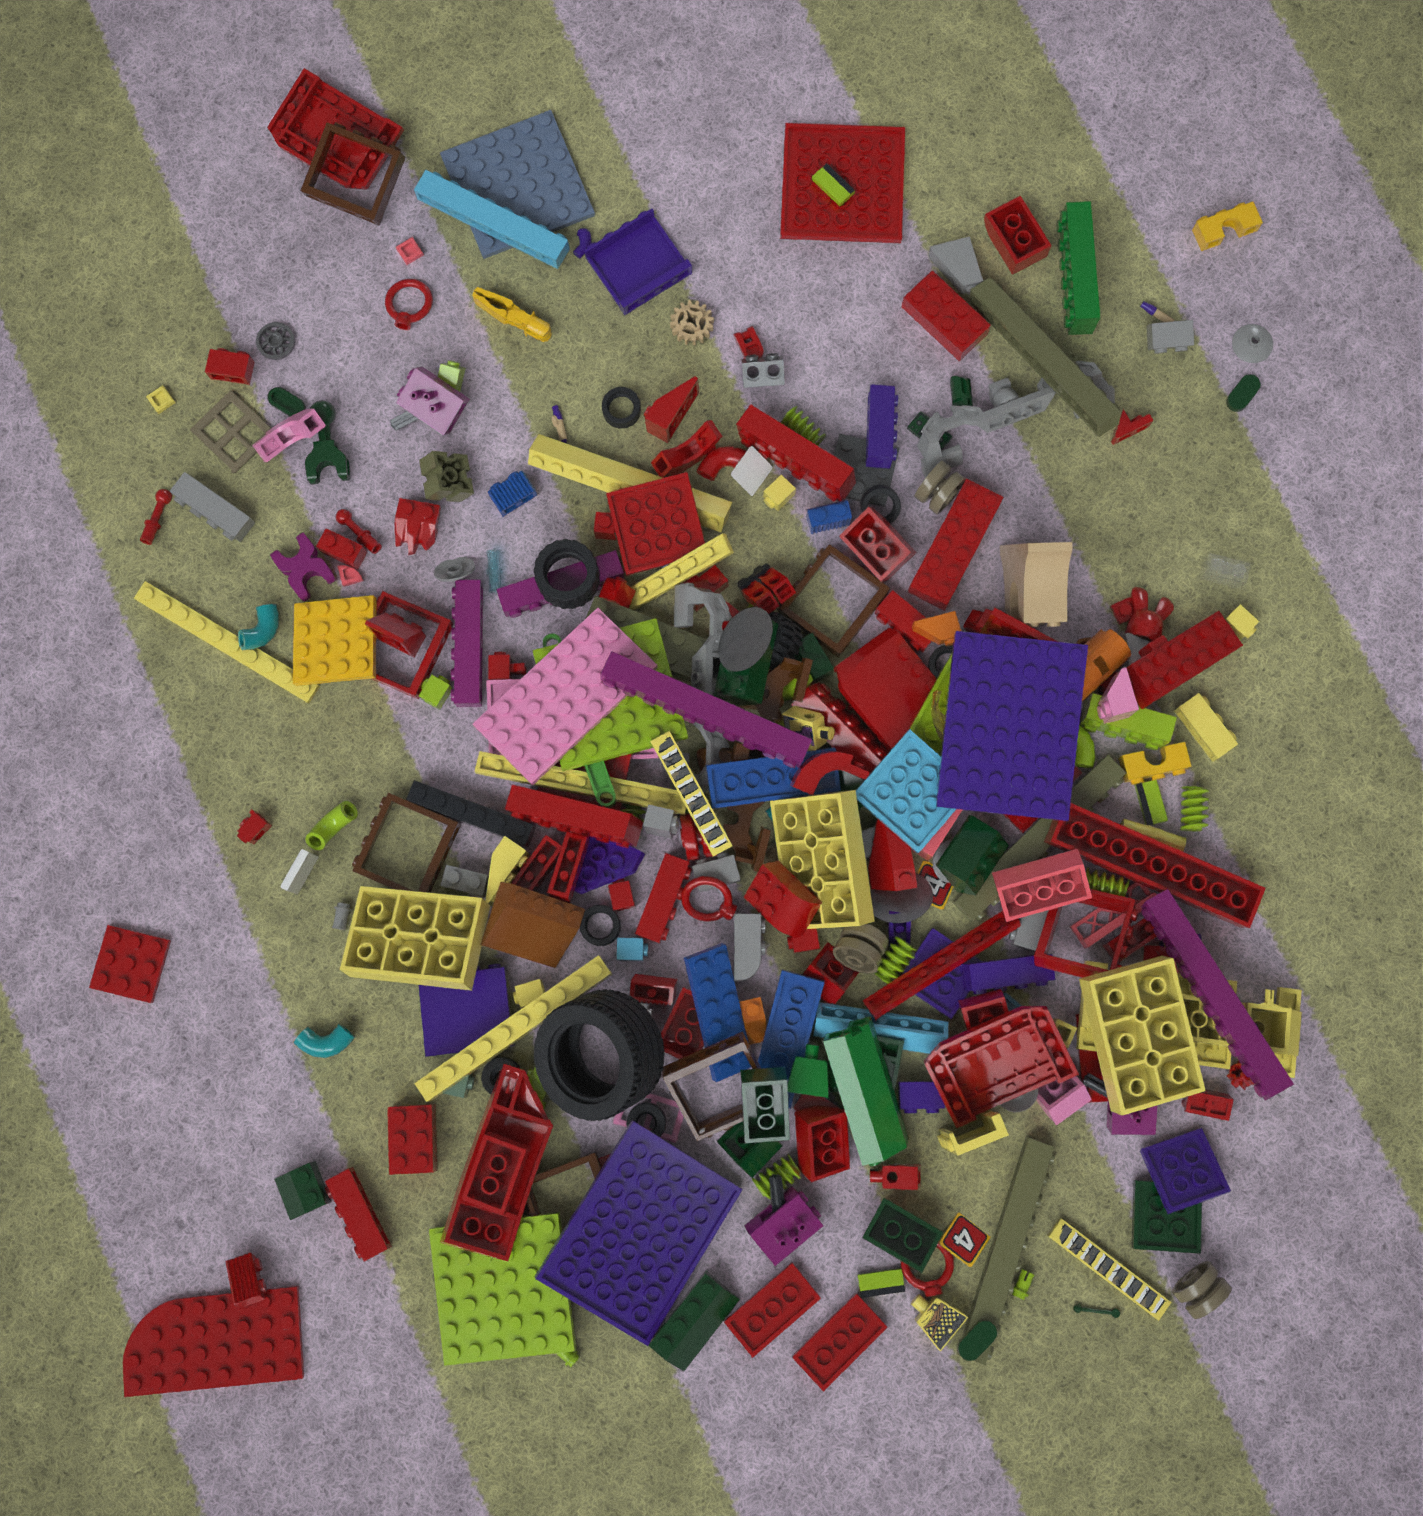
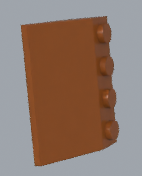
(531, 925)

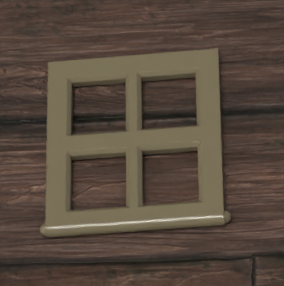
(232, 431)

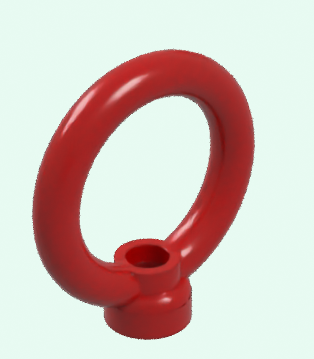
(403, 319)
(726, 909)
(931, 1287)

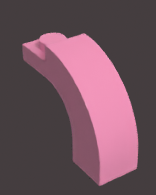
(296, 427)

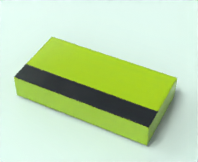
(833, 185)
(1151, 802)
(881, 1283)

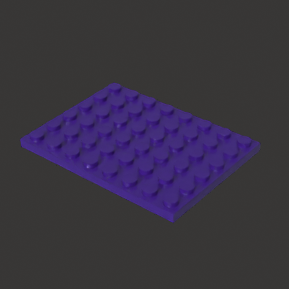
(1011, 725)
(638, 1233)

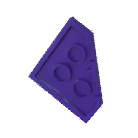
(606, 864)

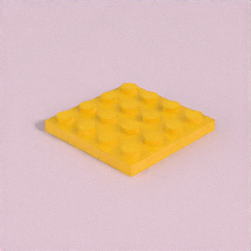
(334, 641)

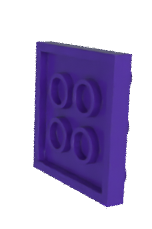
(950, 988)
(1185, 1171)

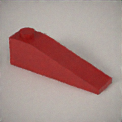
(890, 861)

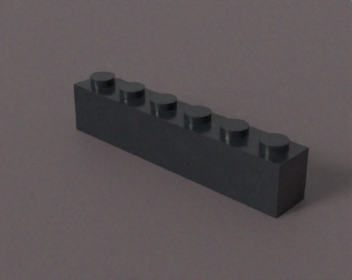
(471, 813)

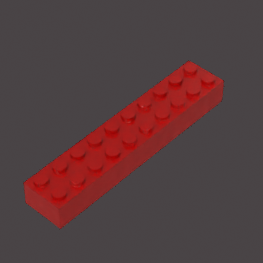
(1157, 866)

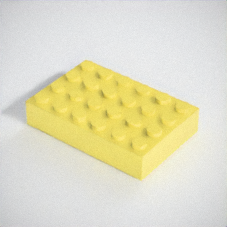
(824, 850)
(415, 938)
(1142, 1035)

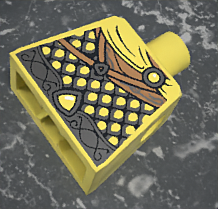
(938, 1319)

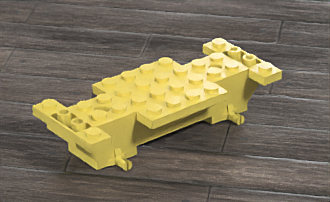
(1277, 1023)

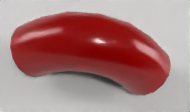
(719, 458)

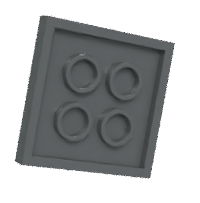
(853, 452)

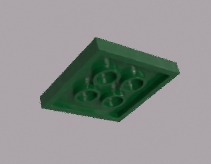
(1162, 1231)

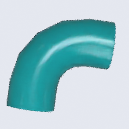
(264, 630)
(326, 1045)

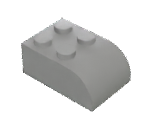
(747, 945)

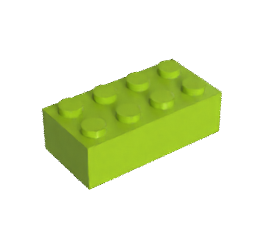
(1143, 726)

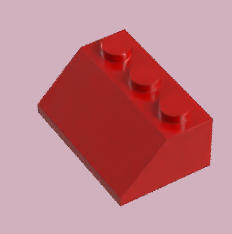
(822, 1141)

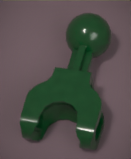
(325, 451)

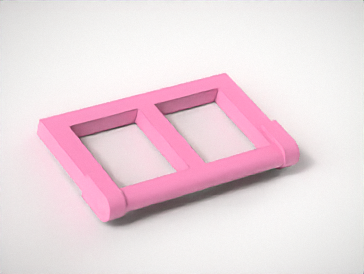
(654, 1098)

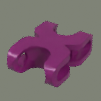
(303, 567)

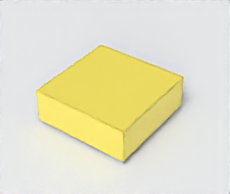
(160, 399)

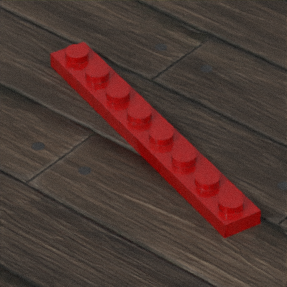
(939, 964)

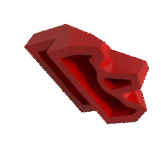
(416, 524)

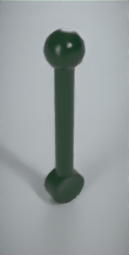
(1114, 1312)

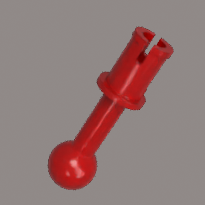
(163, 498)
(364, 537)

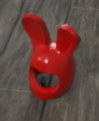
(1145, 621)

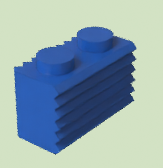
(512, 492)
(829, 517)

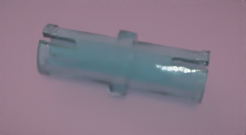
(494, 571)

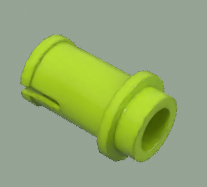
(1022, 1287)
(569, 1357)

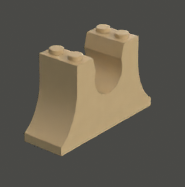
(1036, 582)

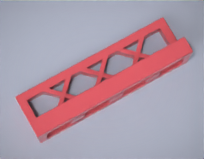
(1112, 924)

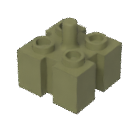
(446, 476)

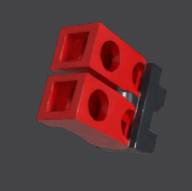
(763, 586)

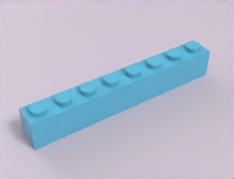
(492, 219)

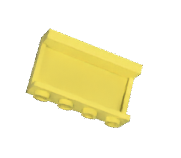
(991, 1131)

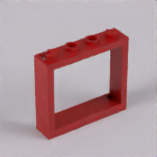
(433, 651)
(1101, 900)

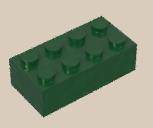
(748, 685)

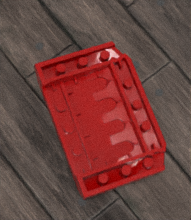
(302, 120)
(885, 685)
(998, 1062)

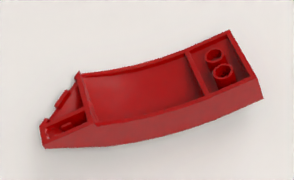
(518, 1115)

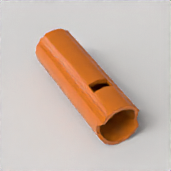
(1104, 656)

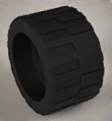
(567, 549)

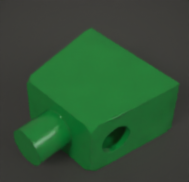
(809, 1074)

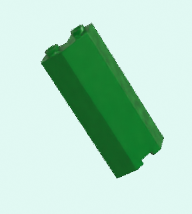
(866, 1091)

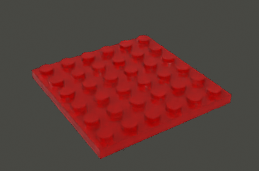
(866, 159)

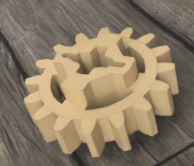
(695, 314)

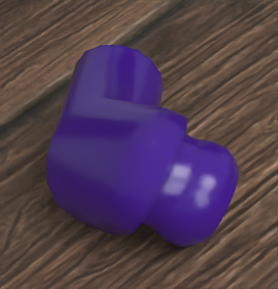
(585, 240)

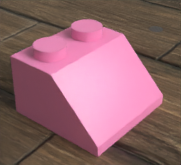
(1118, 699)
(1062, 1099)

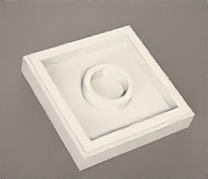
(299, 871)

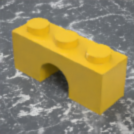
(1242, 218)
(1173, 760)

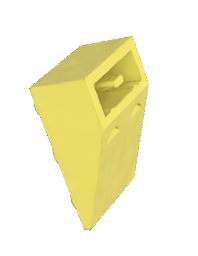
(505, 864)

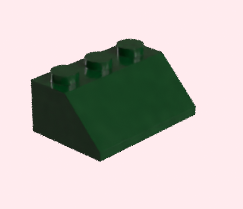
(972, 856)

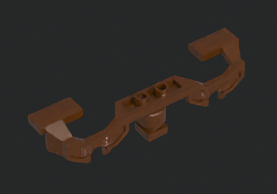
(769, 709)

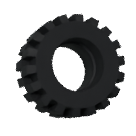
(787, 639)

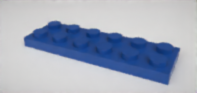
(760, 781)
(717, 1005)
(790, 1021)

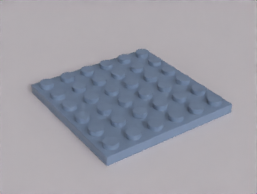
(522, 170)

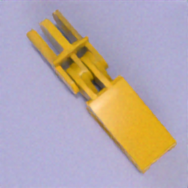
(512, 315)

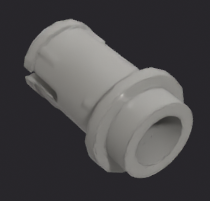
(341, 916)

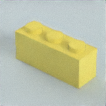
(1206, 727)

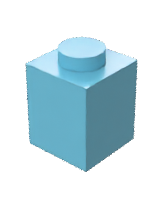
(631, 949)

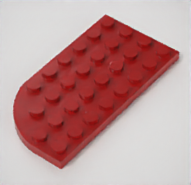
(215, 1344)

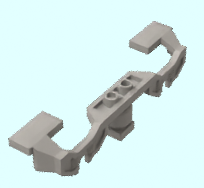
(1006, 410)
(702, 662)

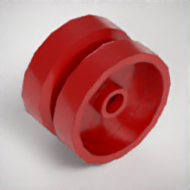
(692, 838)

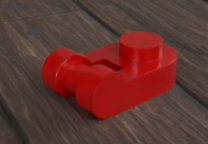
(750, 348)

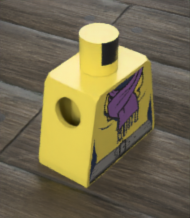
(808, 724)

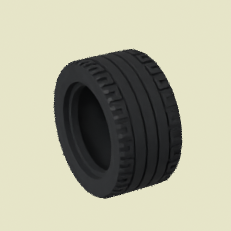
(565, 1072)

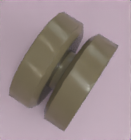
(939, 488)
(861, 948)
(1201, 1290)

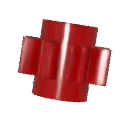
(1238, 1077)

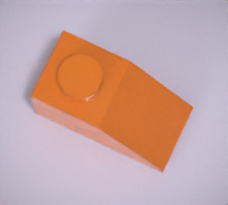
(938, 628)
(753, 1019)

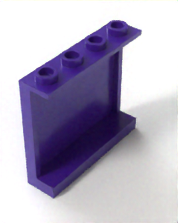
(637, 262)
(460, 1017)

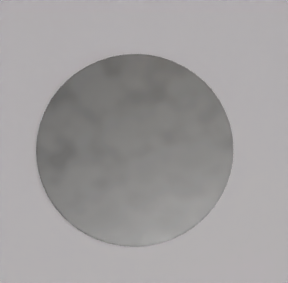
(745, 639)
(910, 902)

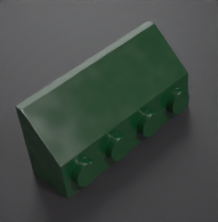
(693, 1321)

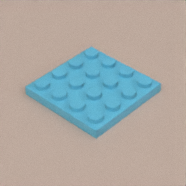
(905, 792)

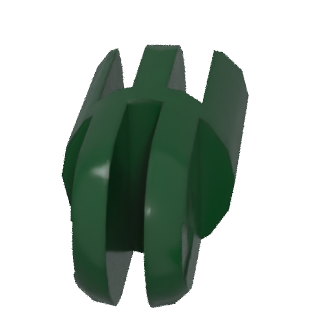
(961, 391)

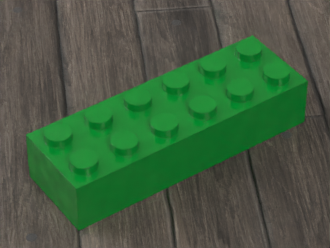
(1078, 268)

